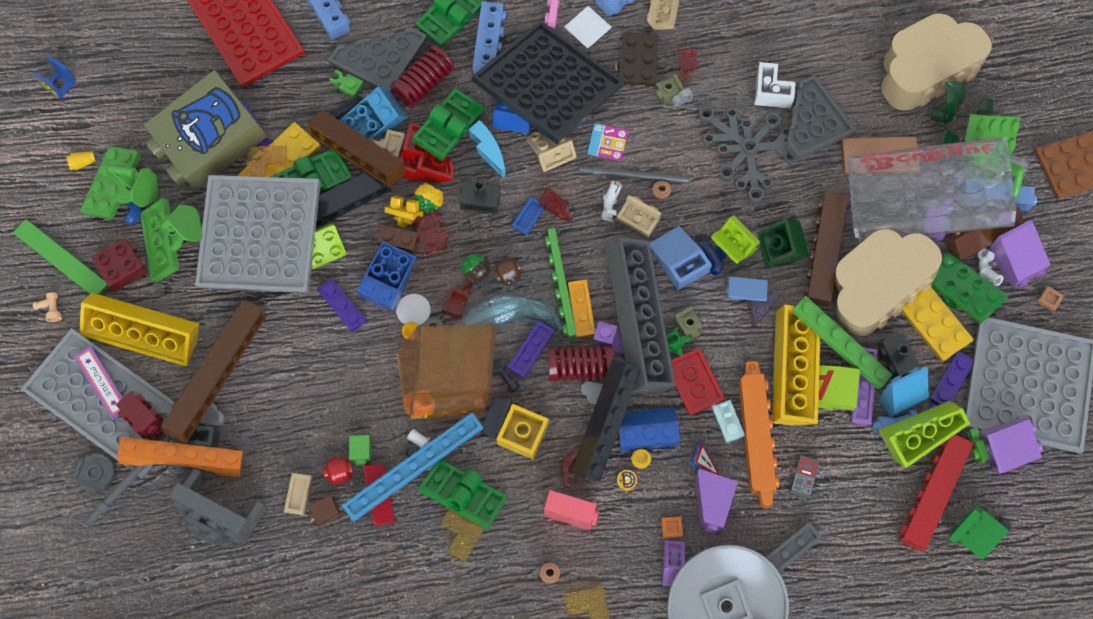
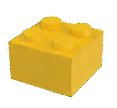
(522, 431)

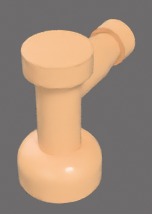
(53, 315)

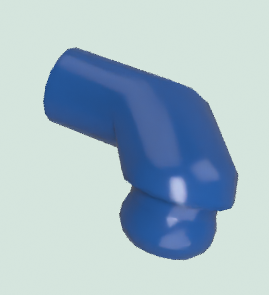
(133, 214)

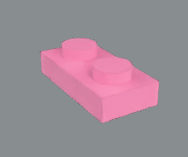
(551, 17)

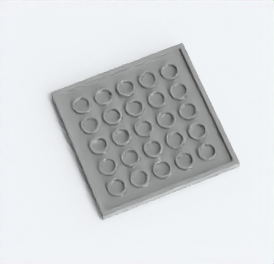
(258, 233)
(1033, 376)

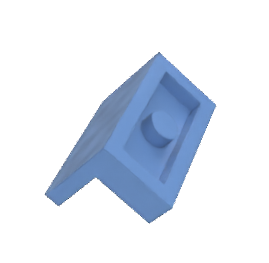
(747, 289)

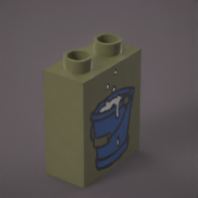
(203, 132)

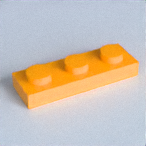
(581, 308)

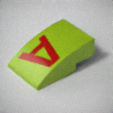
(838, 387)

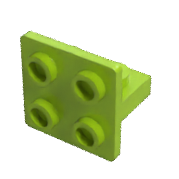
(736, 240)
(327, 246)

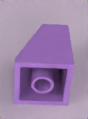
(1020, 254)
(1011, 444)
(714, 500)

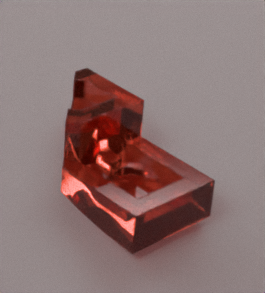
(687, 63)
(555, 204)
(457, 300)

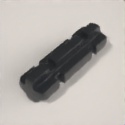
(346, 107)

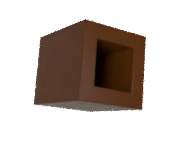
(323, 511)

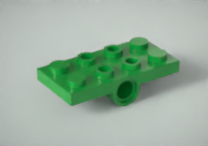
(447, 18)
(448, 124)
(326, 167)
(967, 289)
(463, 493)

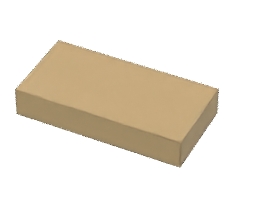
(298, 494)

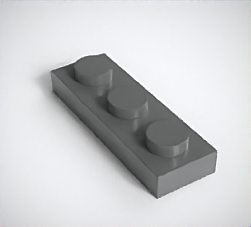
(794, 547)

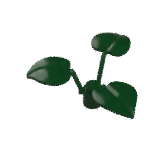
(954, 98)

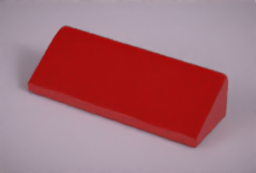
(383, 512)

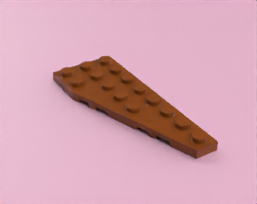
(1068, 165)

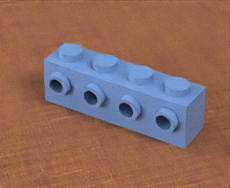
(331, 17)
(489, 34)

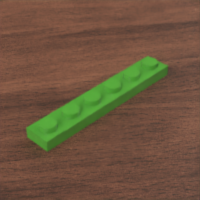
(561, 291)
(841, 342)

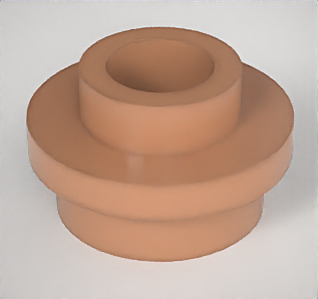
(661, 194)
(547, 579)

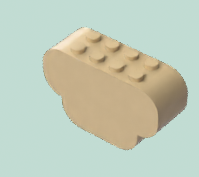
(929, 56)
(882, 278)

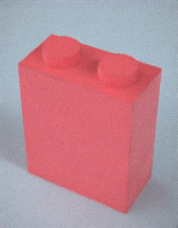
(571, 510)

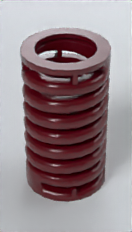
(422, 77)
(577, 361)

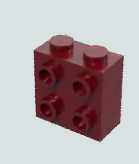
(119, 264)
(140, 416)

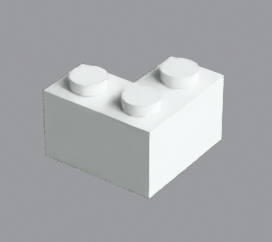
(770, 90)

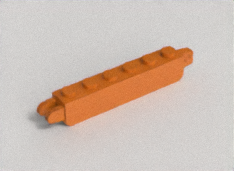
(757, 435)

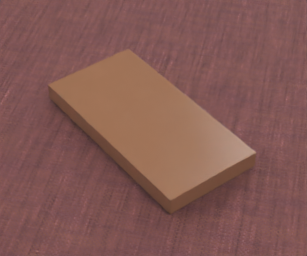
(859, 146)

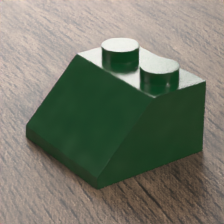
(783, 243)

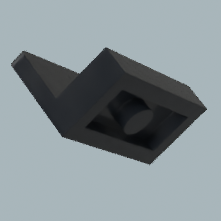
(496, 416)

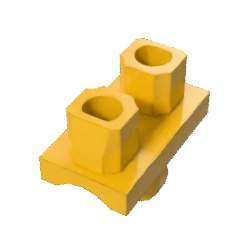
(403, 214)

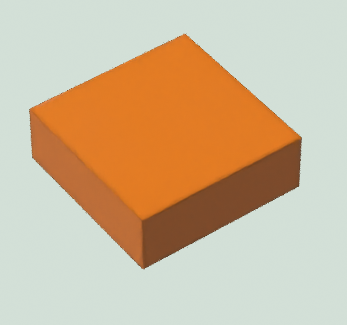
(672, 527)

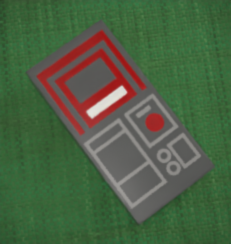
(804, 477)

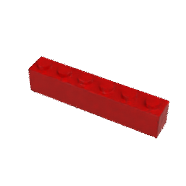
(936, 492)

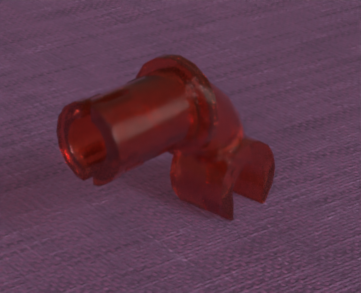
(567, 464)

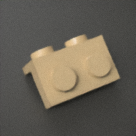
(662, 14)
(639, 215)

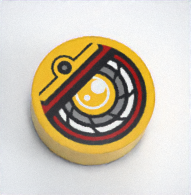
(626, 480)

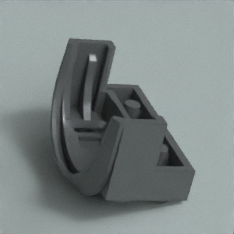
(195, 506)

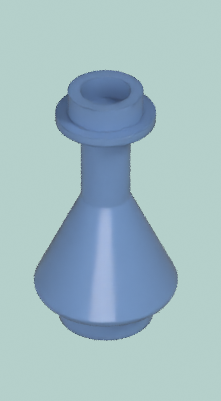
(882, 421)

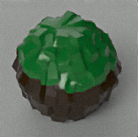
(475, 267)

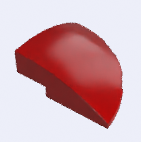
(421, 164)

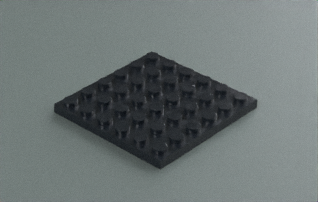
(548, 82)

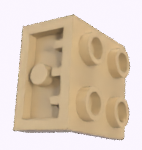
(550, 154)

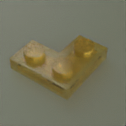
(262, 156)
(467, 534)
(589, 601)

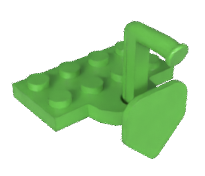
(997, 126)
(119, 183)
(165, 234)

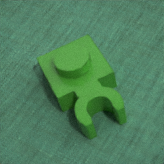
(349, 85)
(979, 449)

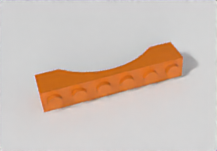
(150, 452)

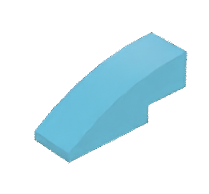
(487, 147)

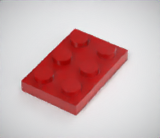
(696, 382)

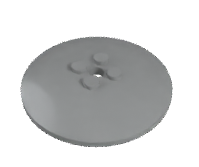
(730, 575)

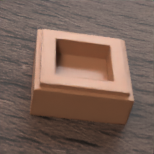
(1050, 299)

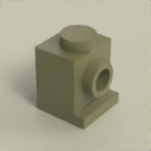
(663, 93)
(688, 330)

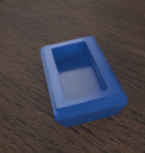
(528, 216)

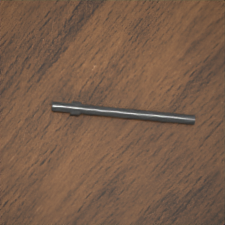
(598, 171)
(103, 506)

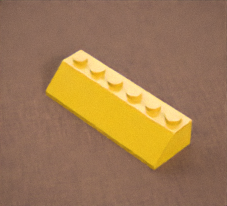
(138, 329)
(795, 370)

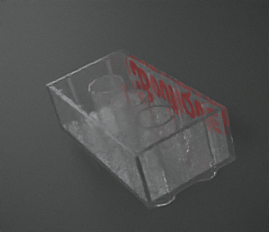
(933, 189)

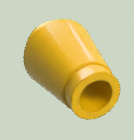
(80, 159)

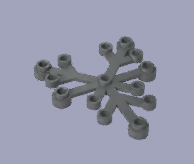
(731, 134)

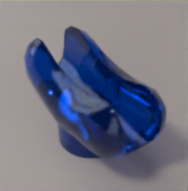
(714, 255)

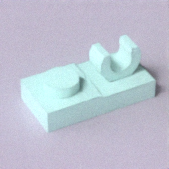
(728, 421)

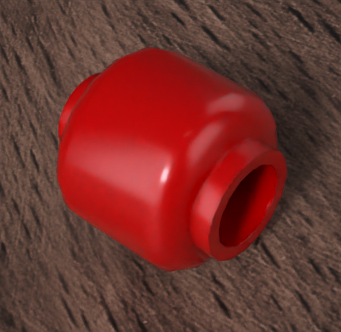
(337, 470)

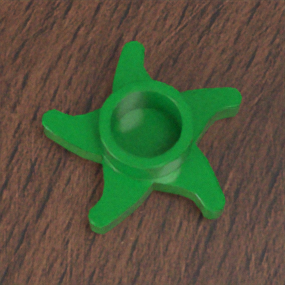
(676, 342)

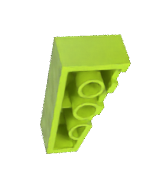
(923, 432)

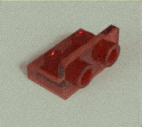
(430, 232)

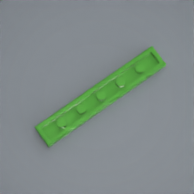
(60, 258)

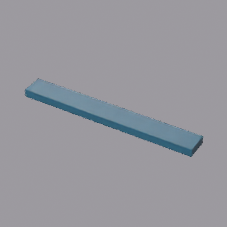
(412, 467)

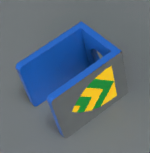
(61, 72)

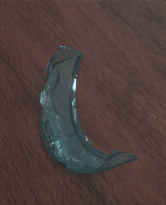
(511, 308)

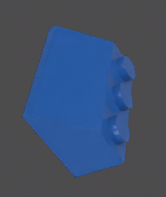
(649, 429)

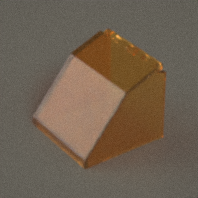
(447, 370)

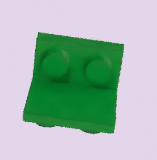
(978, 532)

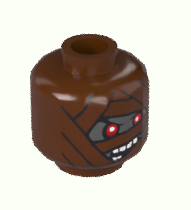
(508, 271)

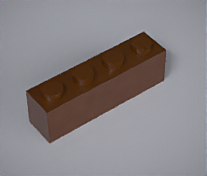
(969, 242)

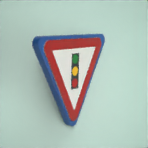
(702, 459)

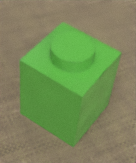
(360, 449)

